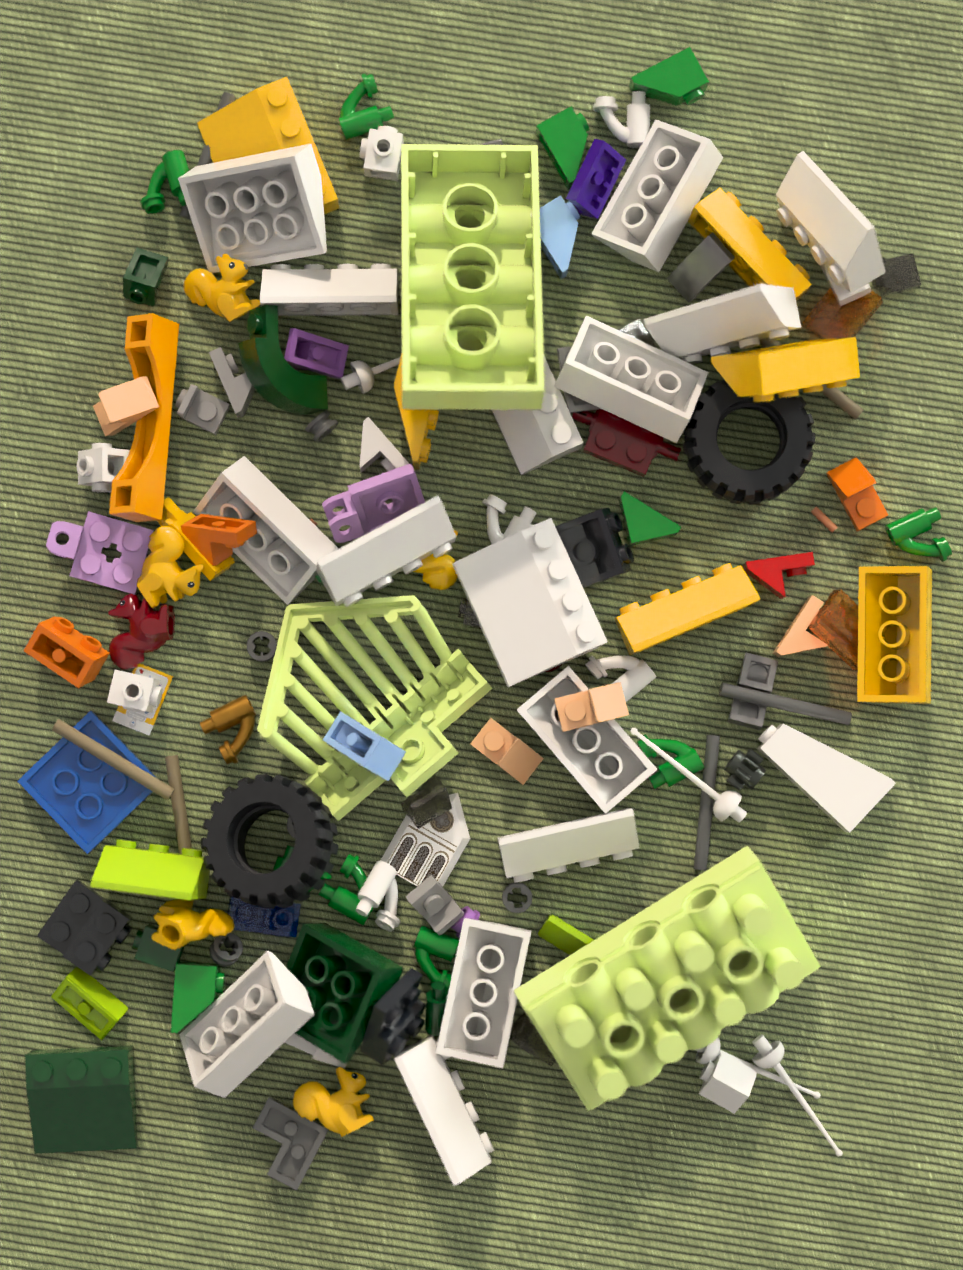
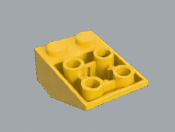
(415, 424)

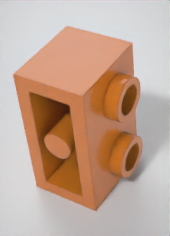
(67, 651)

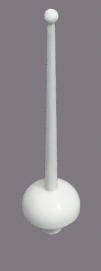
(364, 375)
(725, 803)
(713, 1050)
(770, 1056)

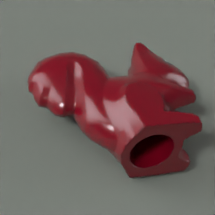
(146, 631)

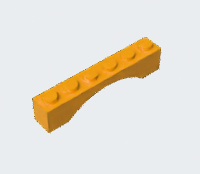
(140, 484)

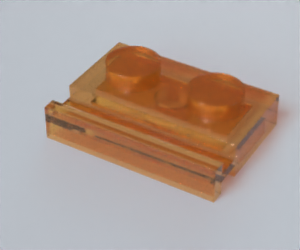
(836, 321)
(839, 626)

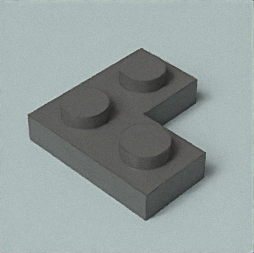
(298, 1138)

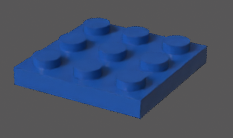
(83, 791)

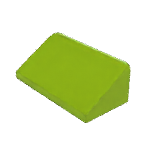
(563, 935)
(89, 1002)

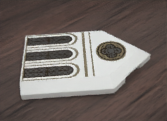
(431, 848)

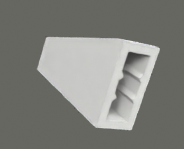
(827, 777)

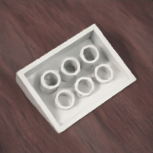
(258, 207)
(529, 602)

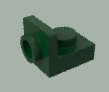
(144, 277)

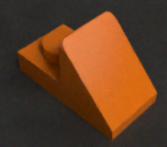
(857, 493)
(217, 535)

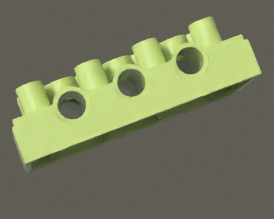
(471, 277)
(668, 979)

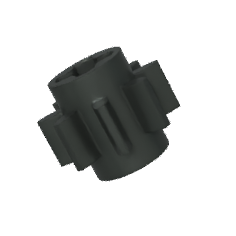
(745, 769)

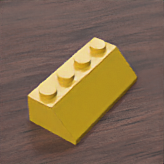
(756, 257)
(790, 368)
(686, 609)
(894, 634)

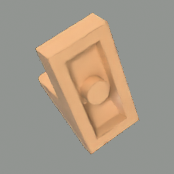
(124, 405)
(796, 637)
(591, 706)
(507, 751)

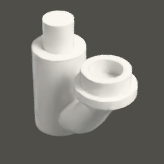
(637, 118)
(496, 506)
(632, 681)
(378, 884)

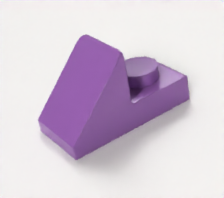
(315, 353)

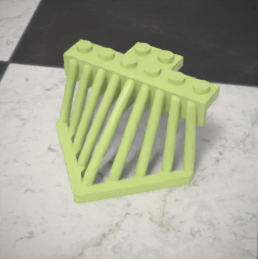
(411, 722)

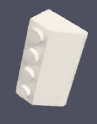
(658, 194)
(829, 225)
(331, 290)
(726, 322)
(631, 379)
(540, 434)
(286, 541)
(386, 552)
(596, 755)
(569, 843)
(482, 992)
(245, 1026)
(444, 1109)

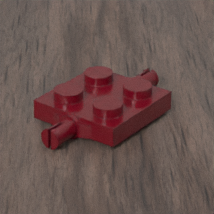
(623, 442)

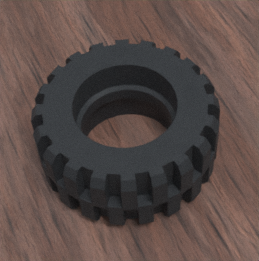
(742, 484)
(230, 827)

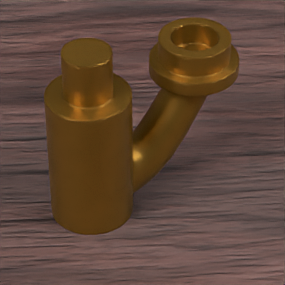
(231, 714)

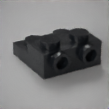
(596, 546)
(86, 928)
(395, 1019)

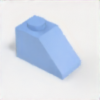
(558, 233)
(364, 746)

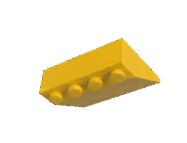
(263, 123)

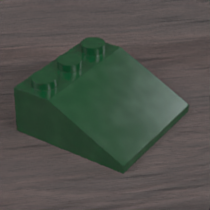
(342, 986)
(82, 1099)

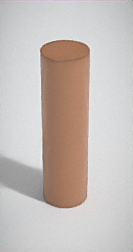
(824, 519)

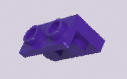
(595, 179)

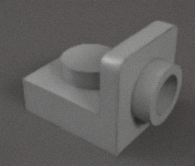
(201, 409)
(435, 905)

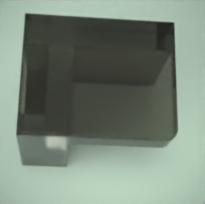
(427, 803)

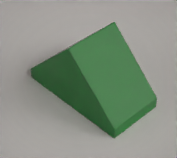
(643, 522)

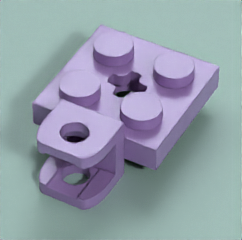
(366, 504)
(86, 547)

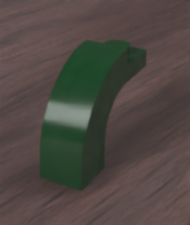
(271, 372)

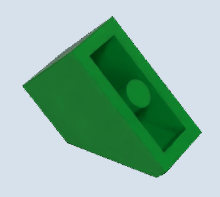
(673, 79)
(564, 142)
(194, 990)

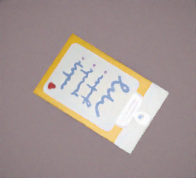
(142, 720)

